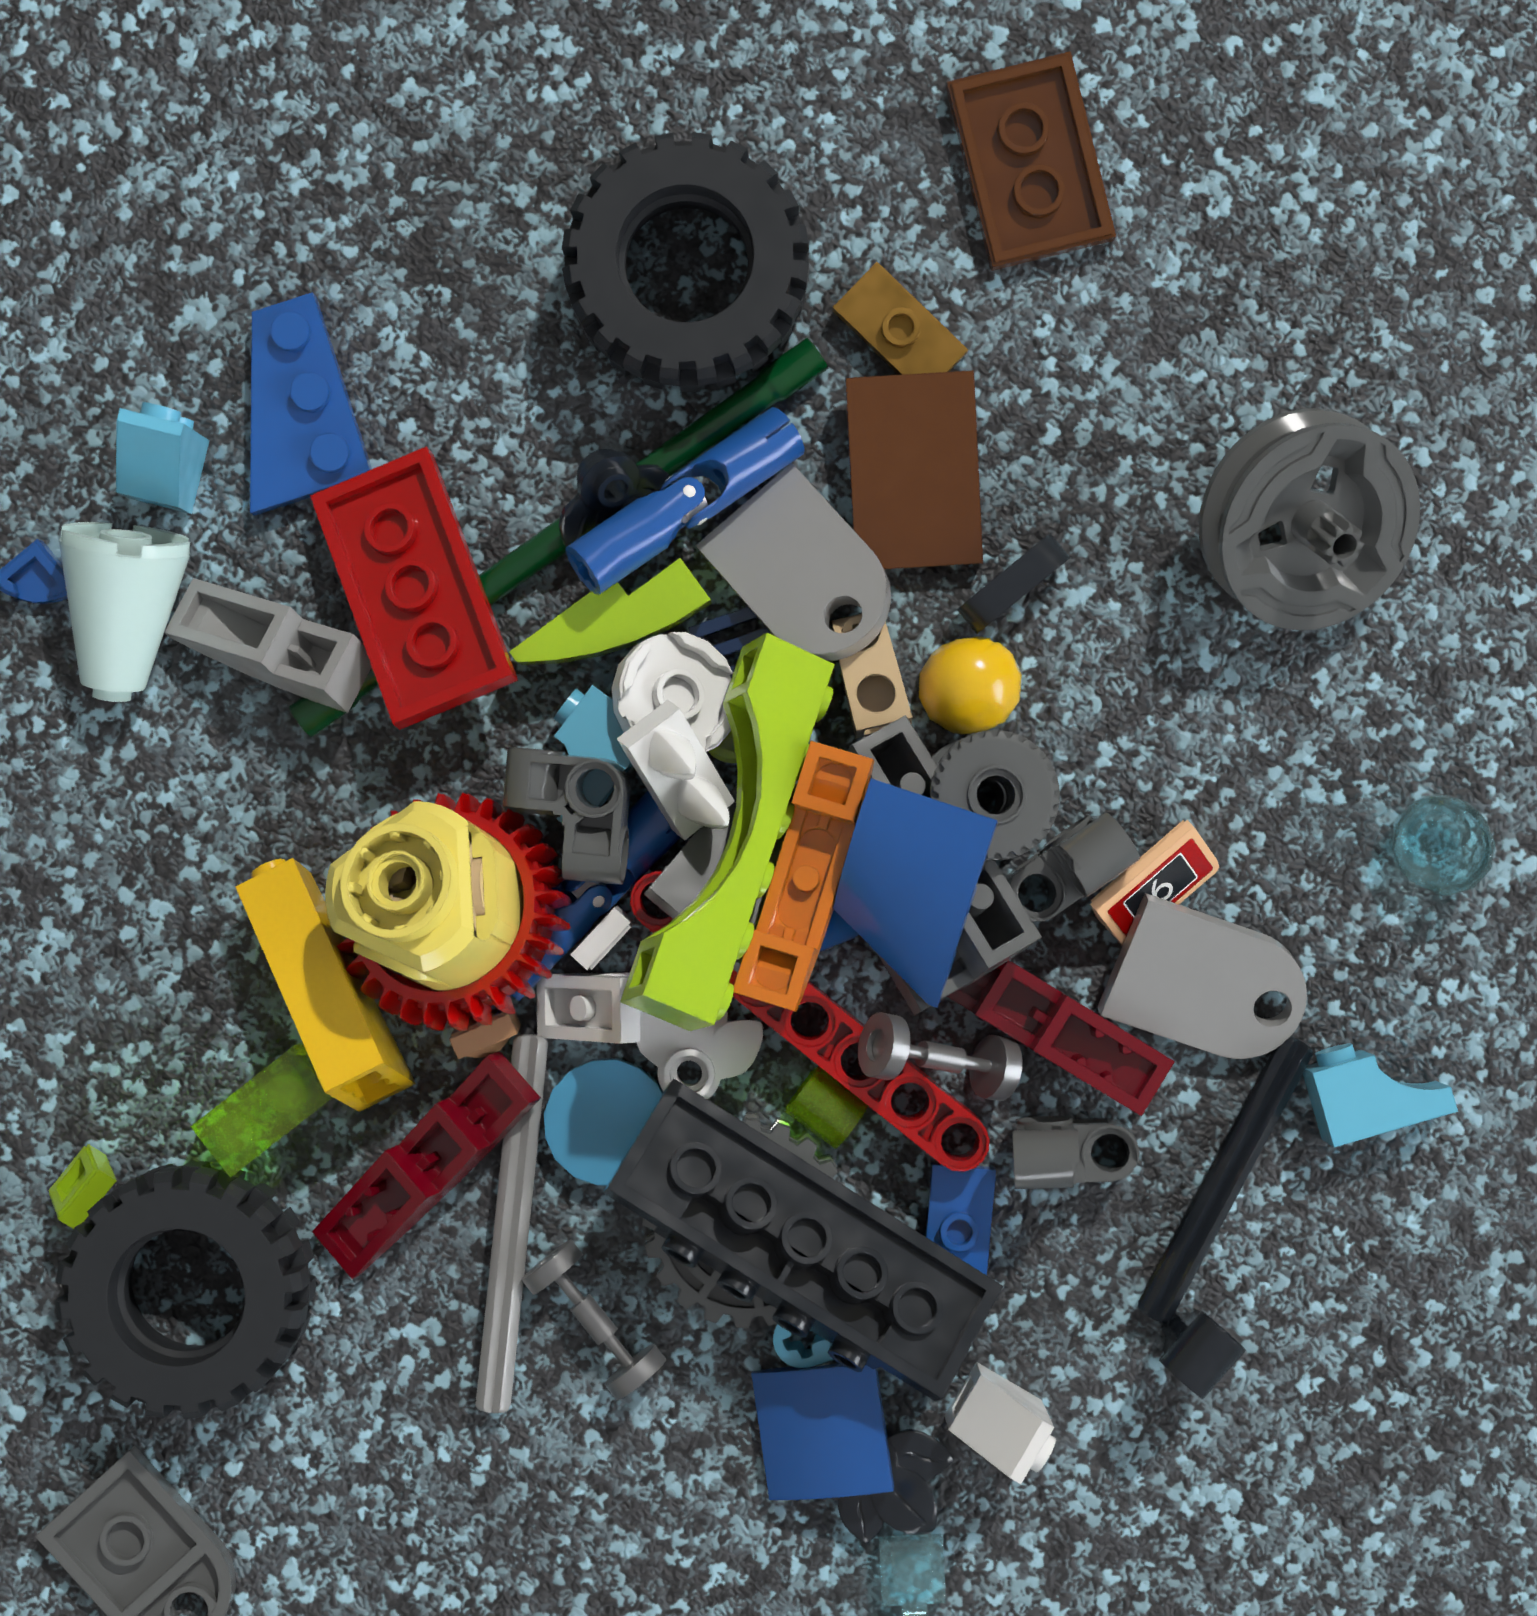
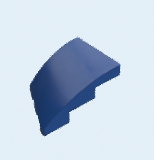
(913, 881)

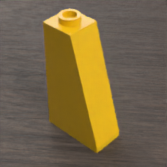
(335, 1019)

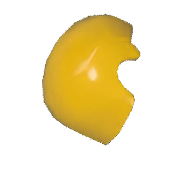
(970, 685)

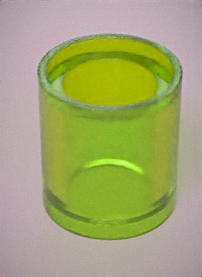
(826, 1107)

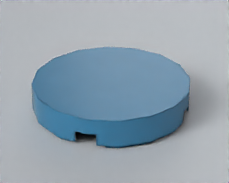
(598, 1116)

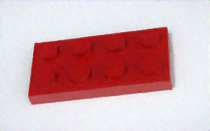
(413, 588)

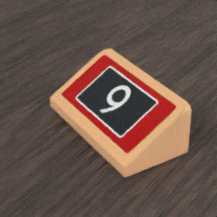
(1167, 870)

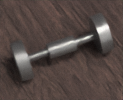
(886, 1047)
(634, 1369)

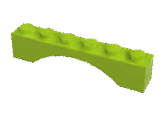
(771, 710)

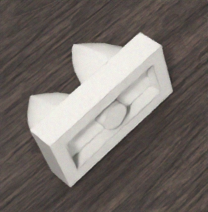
(677, 771)

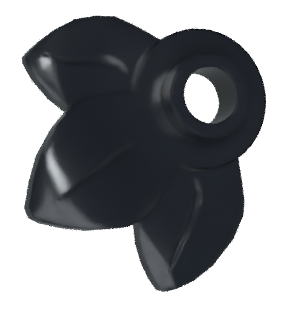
(606, 485)
(911, 1505)

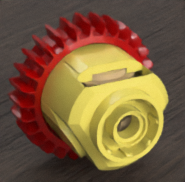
(452, 905)

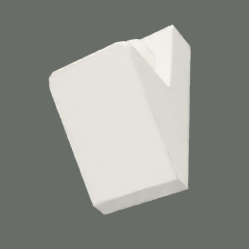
(586, 1008)

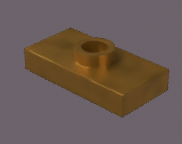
(898, 325)

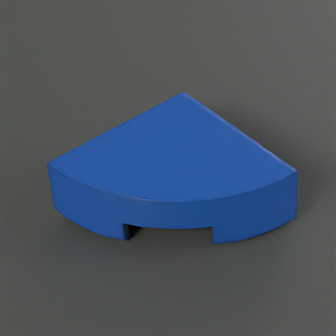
(34, 576)

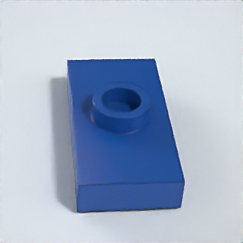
(961, 1212)

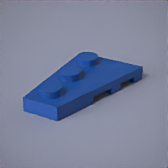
(299, 408)

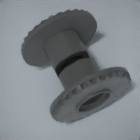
(1018, 775)

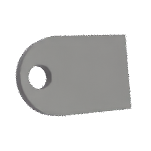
(798, 564)
(1200, 981)

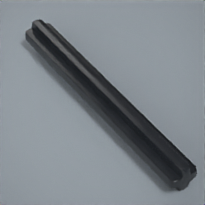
(1224, 1180)

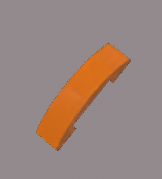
(805, 877)

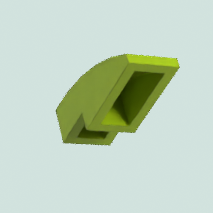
(615, 620)

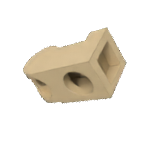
(872, 682)

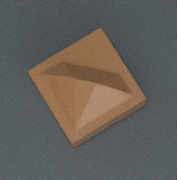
(482, 1039)

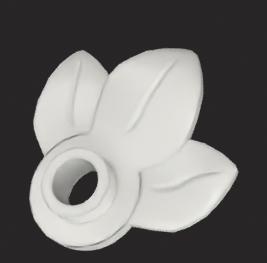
(719, 1049)

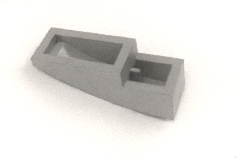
(271, 644)

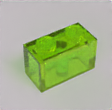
(262, 1111)

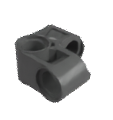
(593, 835)
(1077, 863)
(1058, 1151)

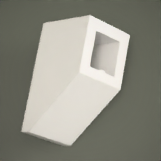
(1002, 1423)

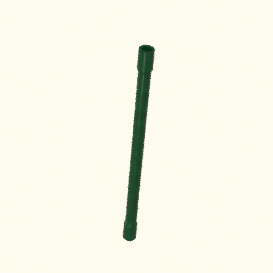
(772, 385)

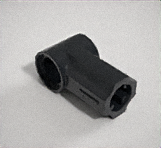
(1198, 1351)

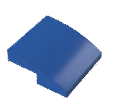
(822, 1432)

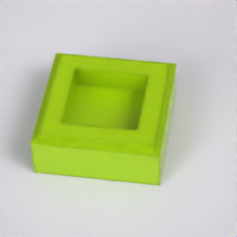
(81, 1186)

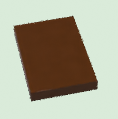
(1030, 161)
(915, 468)

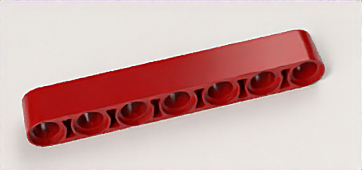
(826, 1051)

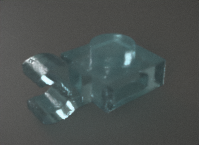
(912, 1572)

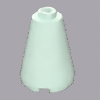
(119, 601)

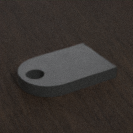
(140, 1544)

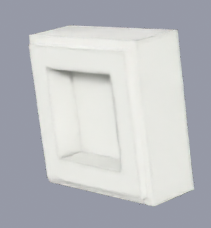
(603, 938)

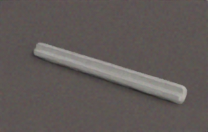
(511, 1236)

